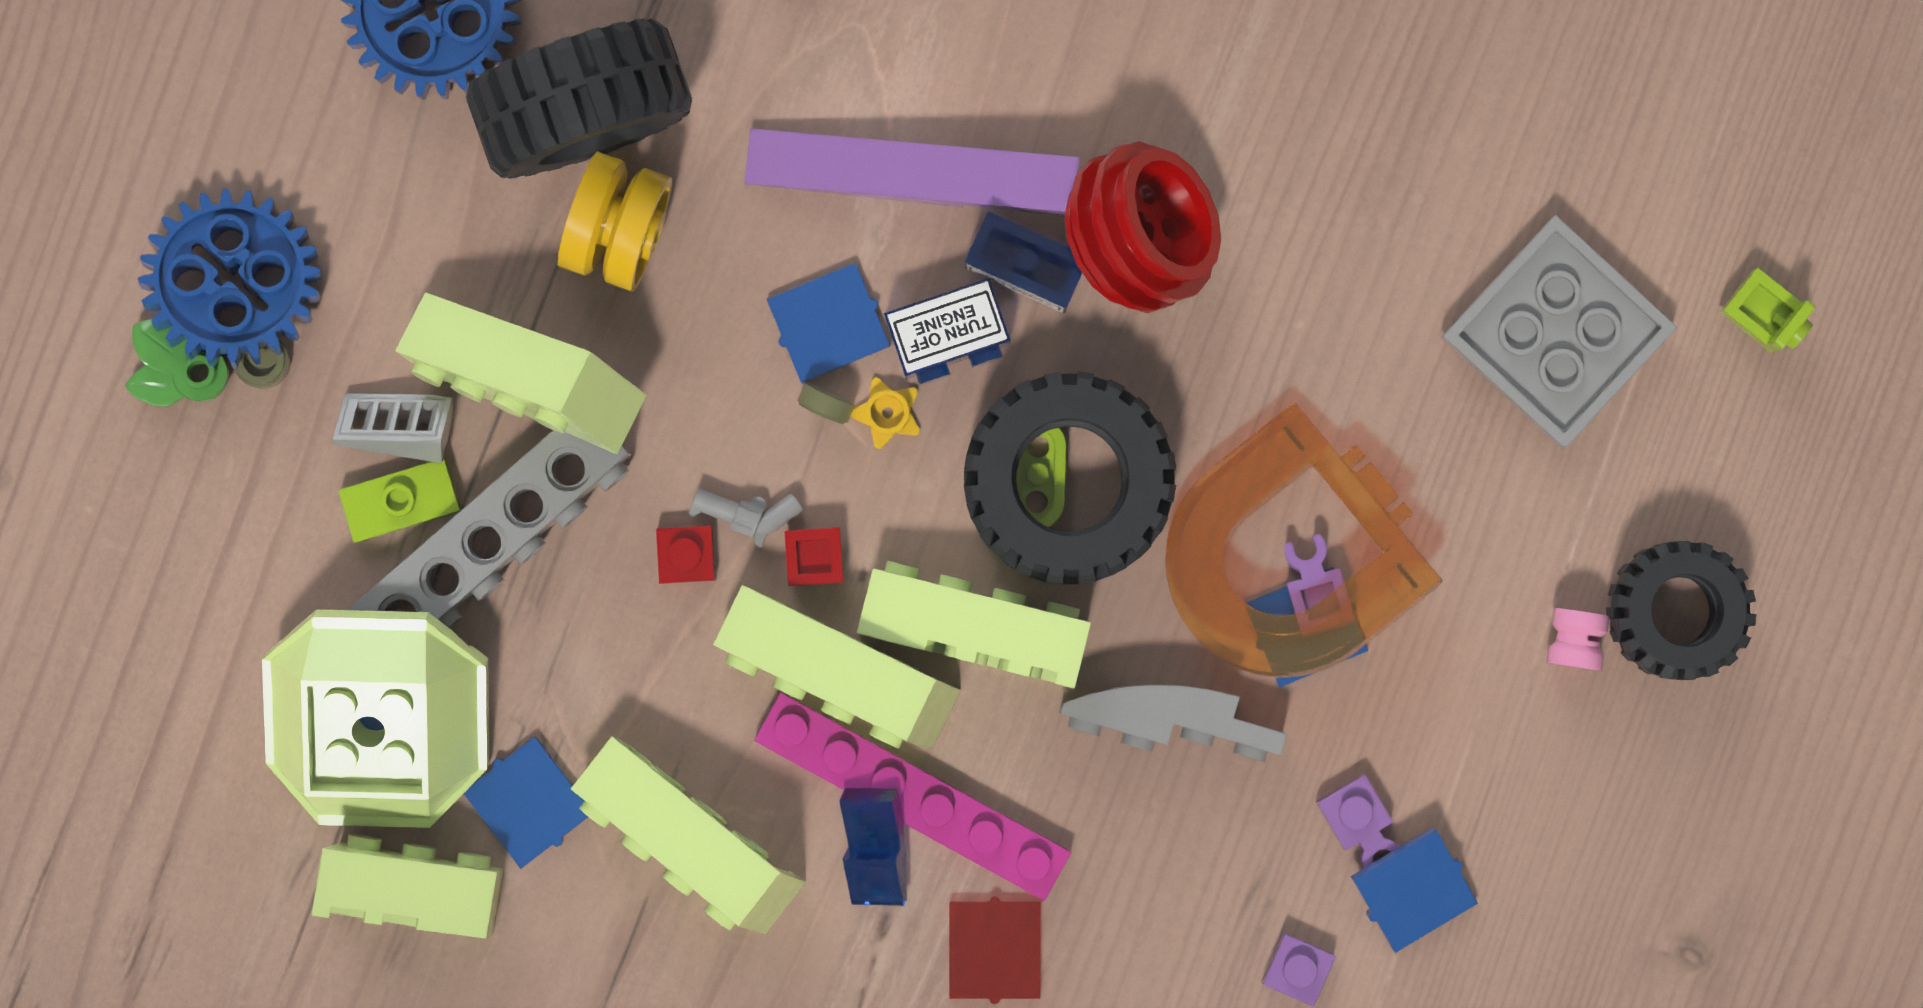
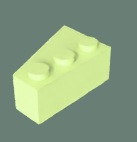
(408, 887)

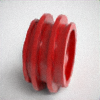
(1142, 227)

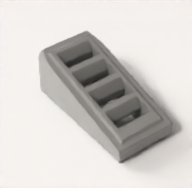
(408, 443)

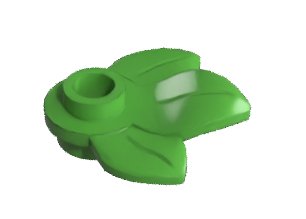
(168, 370)

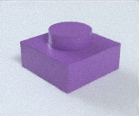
(1298, 969)

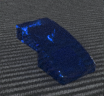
(876, 846)

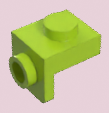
(1769, 312)

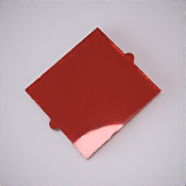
(994, 950)

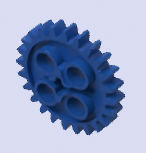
(449, 56)
(196, 312)

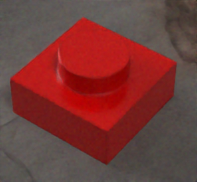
(685, 554)
(814, 556)

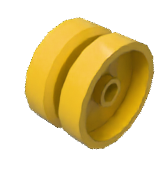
(605, 218)

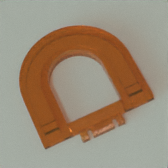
(1340, 621)

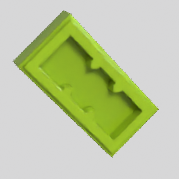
(399, 500)

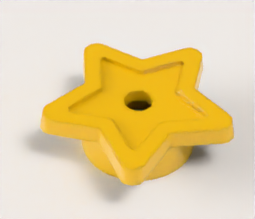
(884, 397)

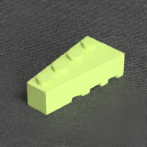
(520, 372)
(973, 626)
(836, 669)
(685, 838)

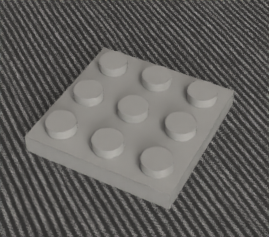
(1559, 332)

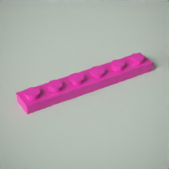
(925, 800)

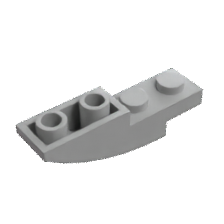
(1151, 710)

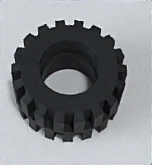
(1727, 602)

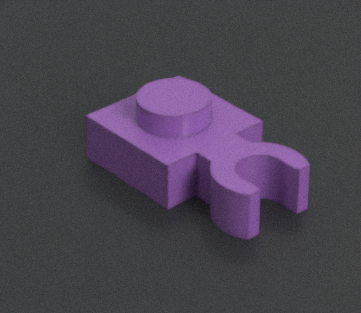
(1314, 582)
(1357, 817)

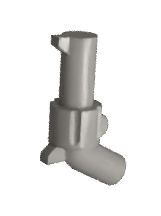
(747, 517)

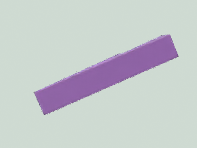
(911, 171)

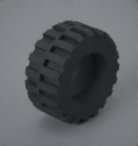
(578, 98)
(1083, 403)

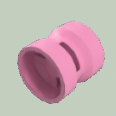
(1578, 639)

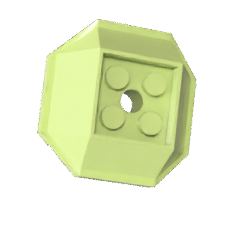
(384, 666)

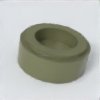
(268, 373)
(825, 403)

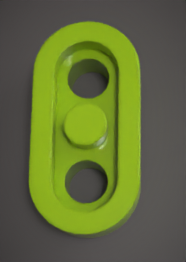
(1045, 476)

